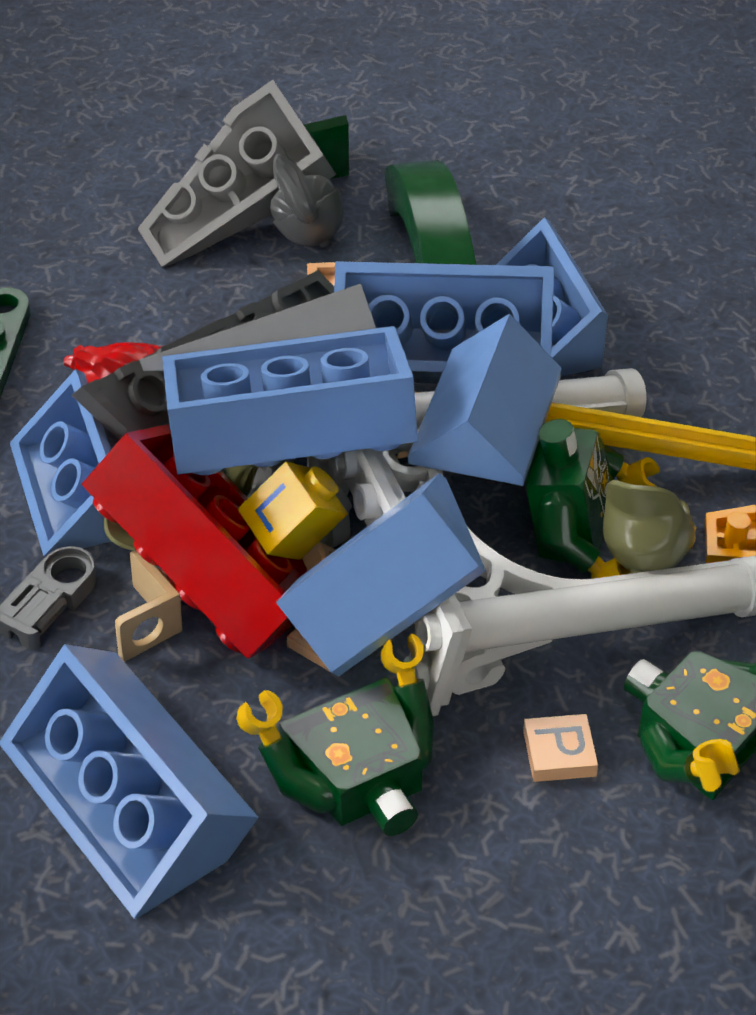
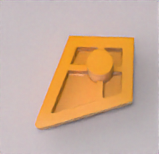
(730, 534)

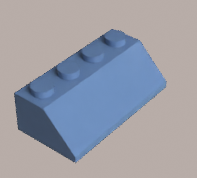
(449, 303)
(289, 400)
(124, 779)

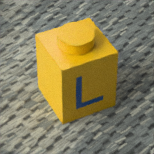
(293, 510)

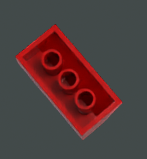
(196, 537)

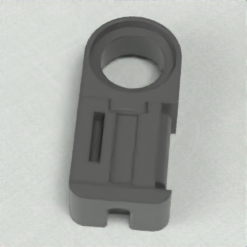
(42, 598)

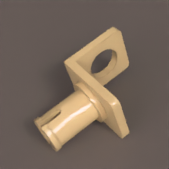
(162, 602)

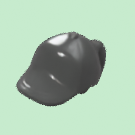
(305, 207)

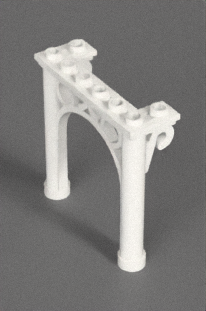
(476, 628)

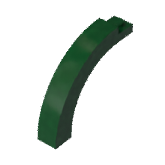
(431, 211)

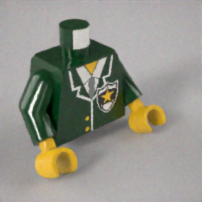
(569, 494)

